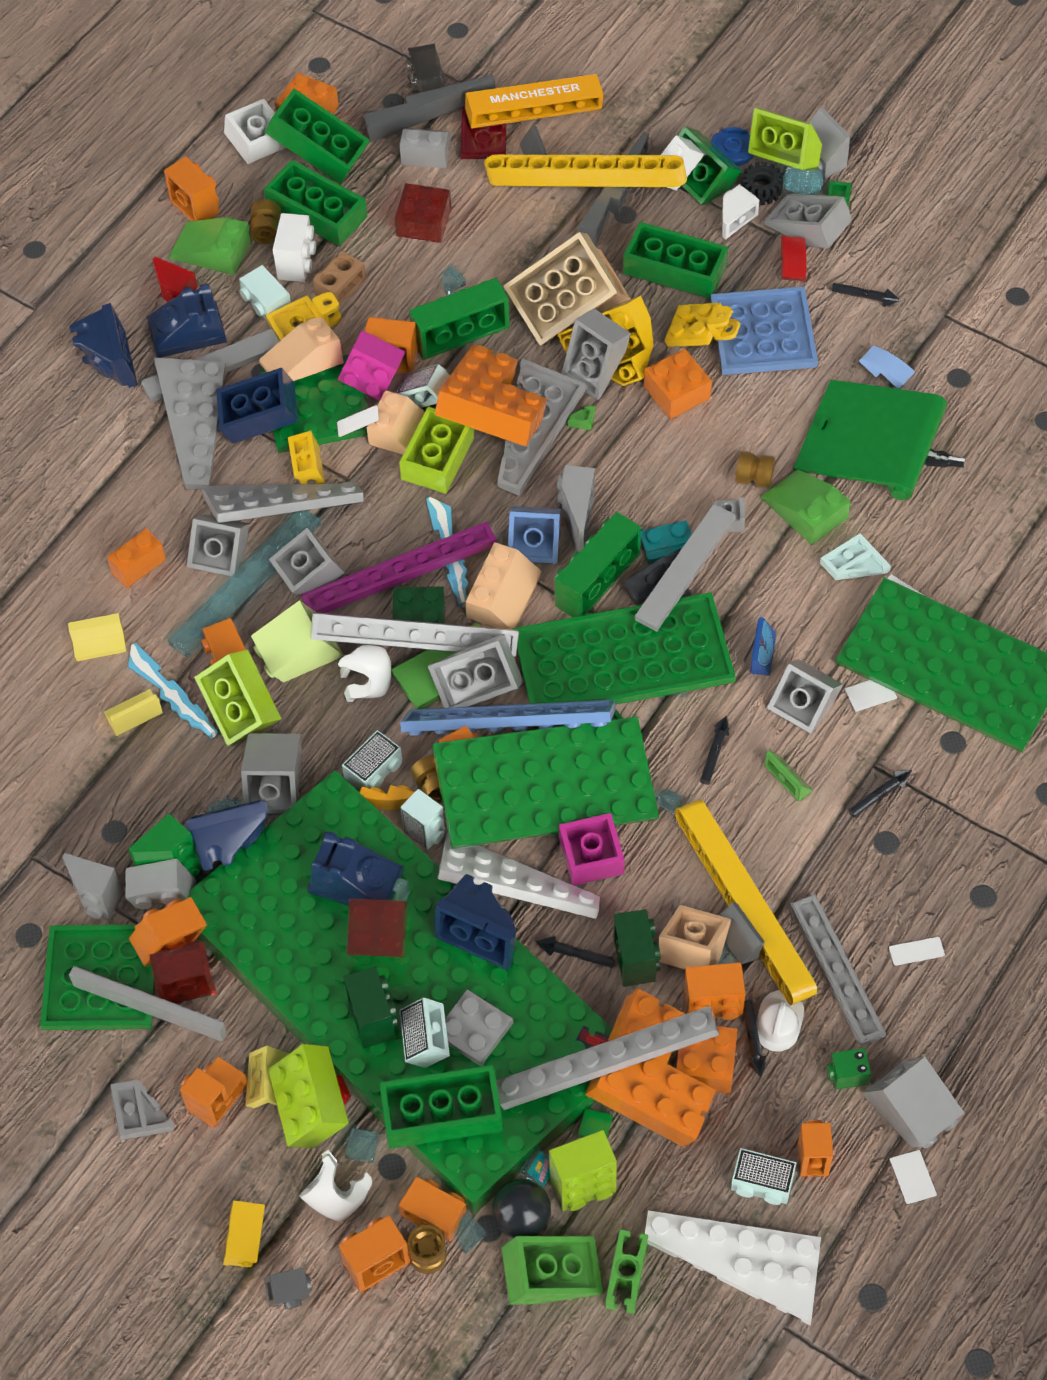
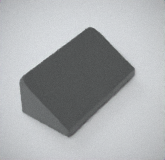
(532, 143)
(742, 936)

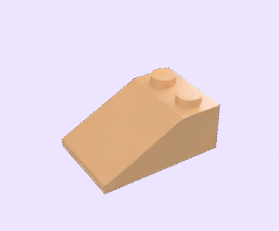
(305, 350)

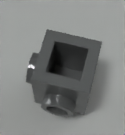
(288, 1288)

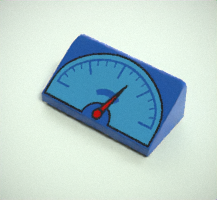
(763, 648)

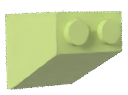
(288, 647)

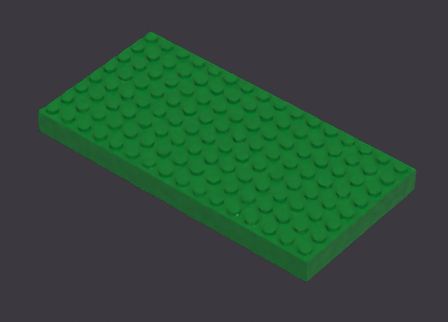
(294, 960)

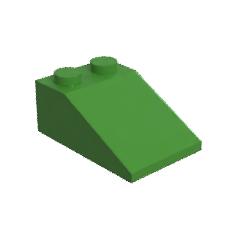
(213, 244)
(808, 505)
(551, 1268)

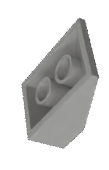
(812, 217)
(595, 351)
(577, 501)
(476, 673)

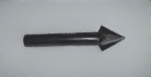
(886, 297)
(722, 730)
(899, 779)
(551, 945)
(757, 1060)

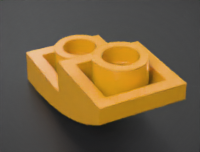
(391, 801)

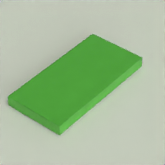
(416, 679)

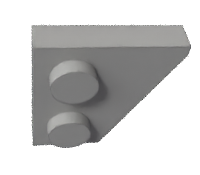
(137, 1112)

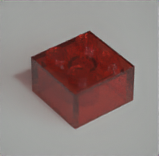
(423, 213)
(377, 928)
(183, 973)

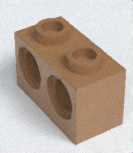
(340, 277)

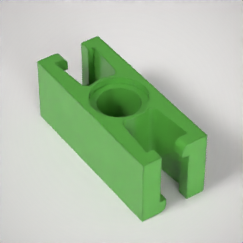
(627, 1282)

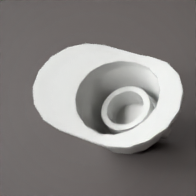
(779, 1022)

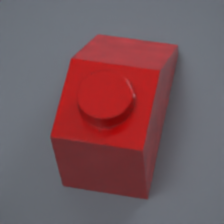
(172, 278)

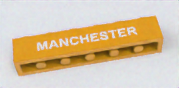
(534, 101)

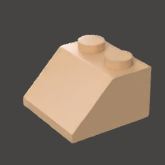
(396, 423)
(693, 938)

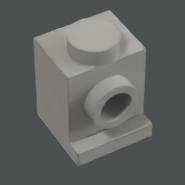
(736, 507)

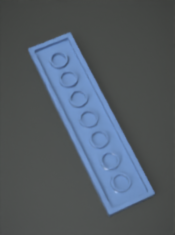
(516, 716)

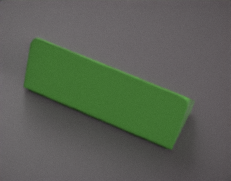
(787, 776)

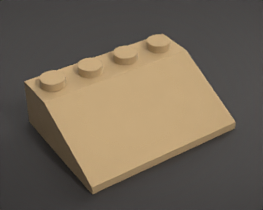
(561, 287)

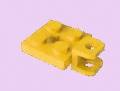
(303, 310)
(699, 323)

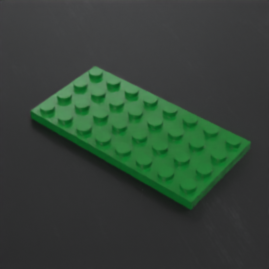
(622, 659)
(950, 664)
(541, 779)

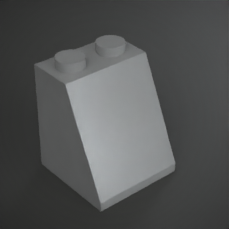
(272, 770)
(915, 1102)

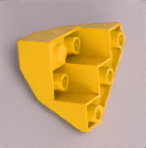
(634, 318)

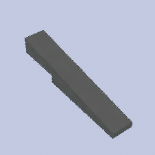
(423, 107)
(610, 200)

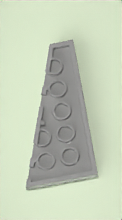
(192, 413)

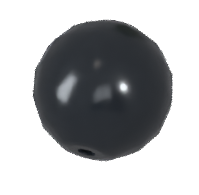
(521, 1208)

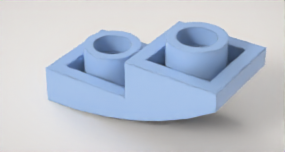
(887, 364)

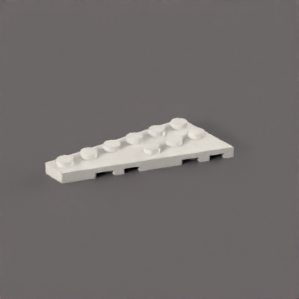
(515, 879)
(753, 1259)

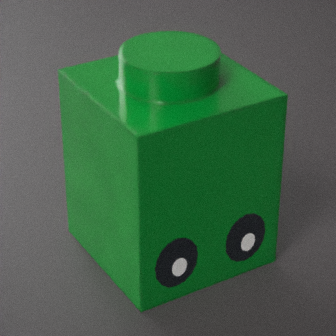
(849, 1069)

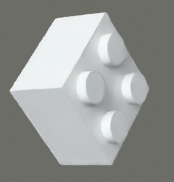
(246, 131)
(294, 247)

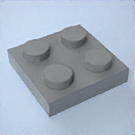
(476, 1027)

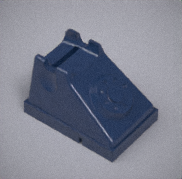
(187, 323)
(105, 345)
(225, 831)
(351, 871)
(476, 923)

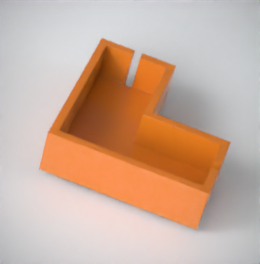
(484, 398)
(653, 1090)

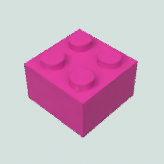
(371, 365)
(591, 849)

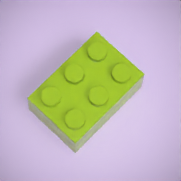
(435, 452)
(308, 1096)
(583, 1171)

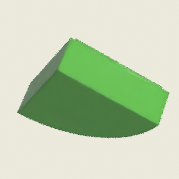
(583, 418)

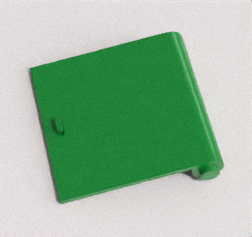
(872, 435)

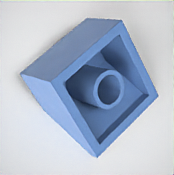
(535, 532)

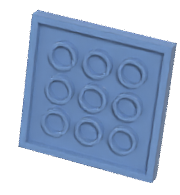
(772, 331)

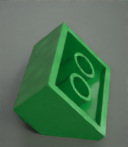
(714, 171)
(166, 842)

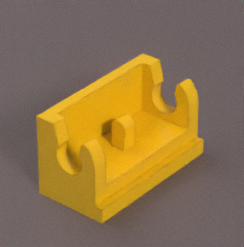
(306, 458)
(243, 1234)

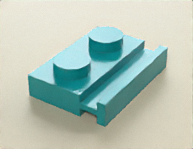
(664, 539)

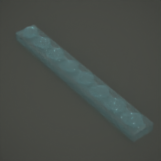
(240, 584)

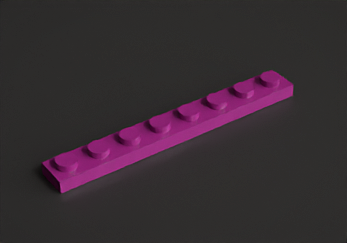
(400, 569)

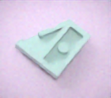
(854, 560)

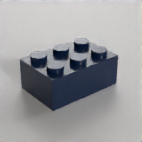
(257, 405)

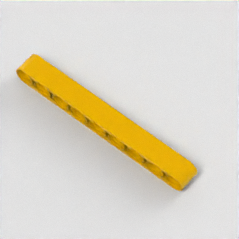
(586, 170)
(737, 886)

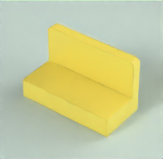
(97, 637)
(133, 712)
(259, 1085)

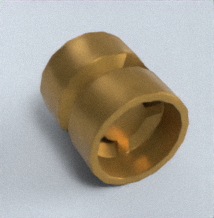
(264, 221)
(755, 469)
(426, 777)
(427, 1249)

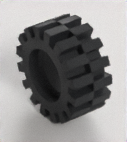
(767, 174)

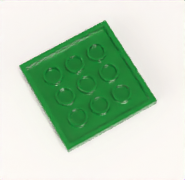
(320, 405)
(100, 951)

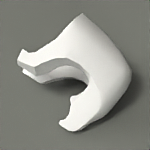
(372, 662)
(328, 1199)

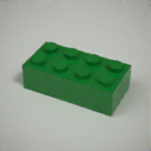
(317, 136)
(330, 207)
(675, 260)
(460, 318)
(597, 565)
(441, 1106)

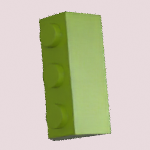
(784, 140)
(237, 697)

